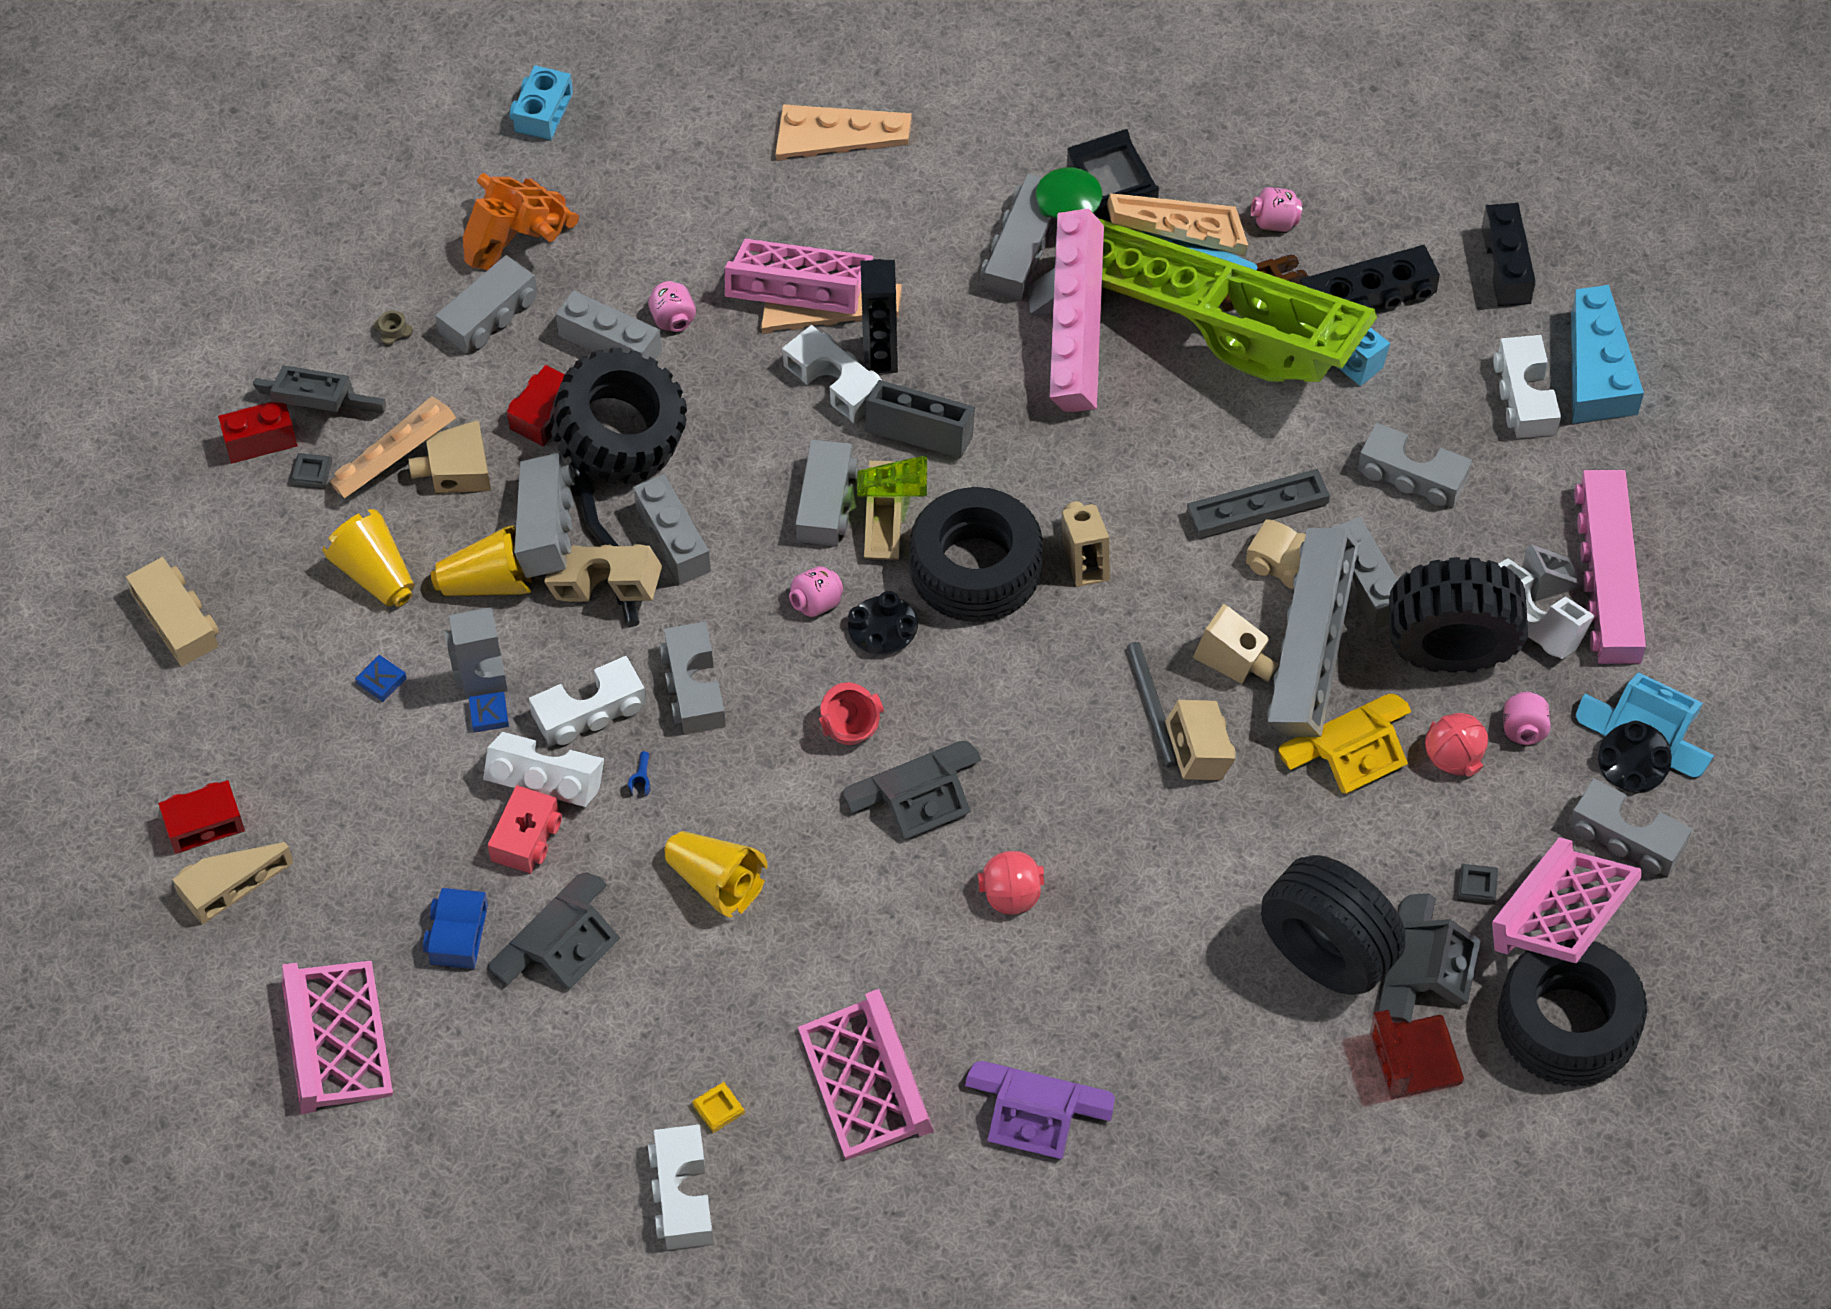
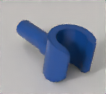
(641, 775)

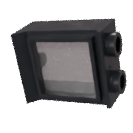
(1115, 166)

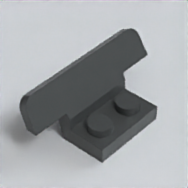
(316, 390)
(919, 791)
(563, 936)
(1435, 957)

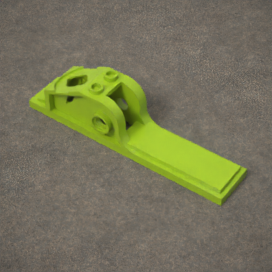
(1272, 309)

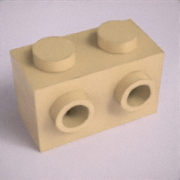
(1200, 739)

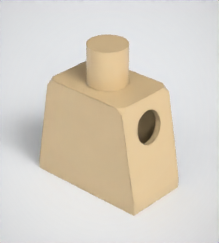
(454, 460)
(1083, 527)
(1235, 647)

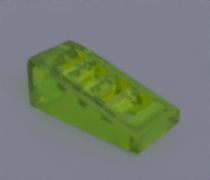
(894, 479)

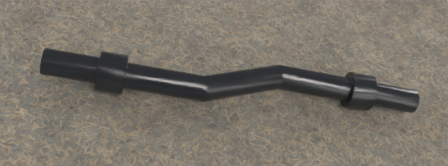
(584, 489)

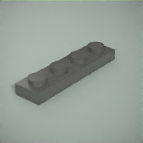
(1258, 503)

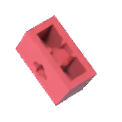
(524, 829)

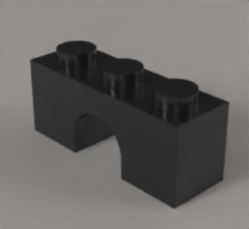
(1507, 241)

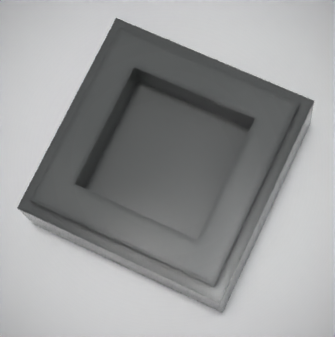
(311, 471)
(1478, 883)

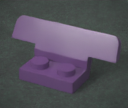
(1036, 1109)

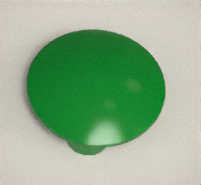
(1068, 191)

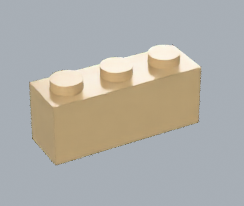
(173, 610)

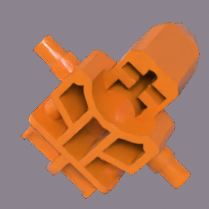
(511, 209)

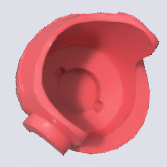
(850, 713)
(1457, 744)
(1011, 882)

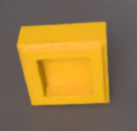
(718, 1107)

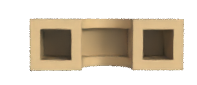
(629, 570)

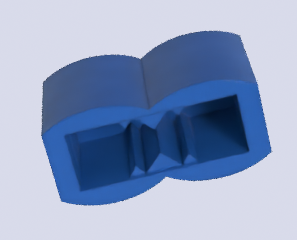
(456, 928)

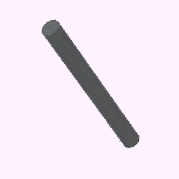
(1152, 702)

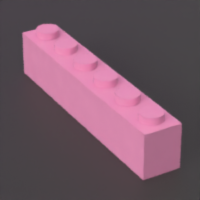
(1077, 311)
(1611, 567)

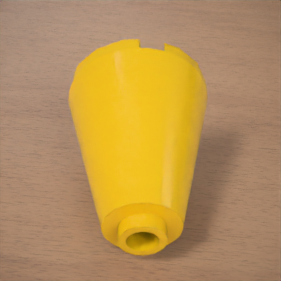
(371, 558)
(482, 568)
(717, 869)

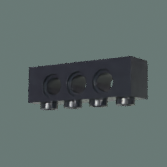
(1381, 280)
(879, 315)

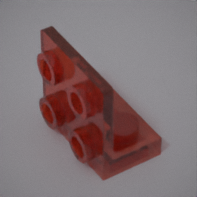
(1415, 1054)

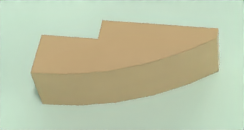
(883, 525)

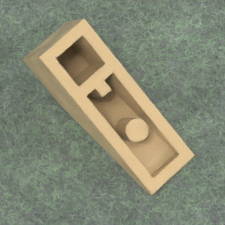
(226, 878)

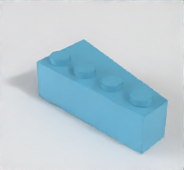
(1601, 364)

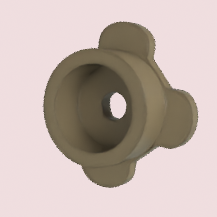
(392, 319)

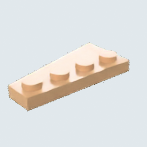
(818, 130)
(1182, 220)
(793, 317)
(399, 441)

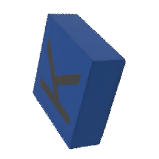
(381, 678)
(488, 711)

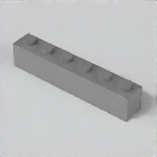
(1313, 632)

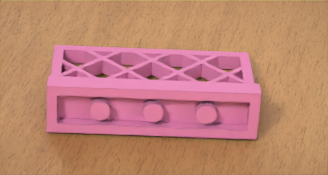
(785, 285)
(1540, 894)
(303, 1041)
(897, 1070)

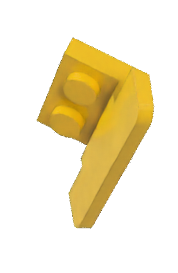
(1357, 744)

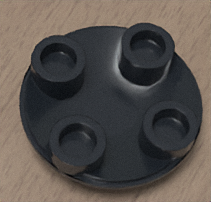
(882, 624)
(1637, 754)

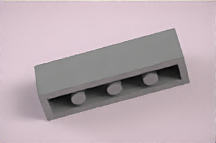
(1019, 245)
(543, 515)

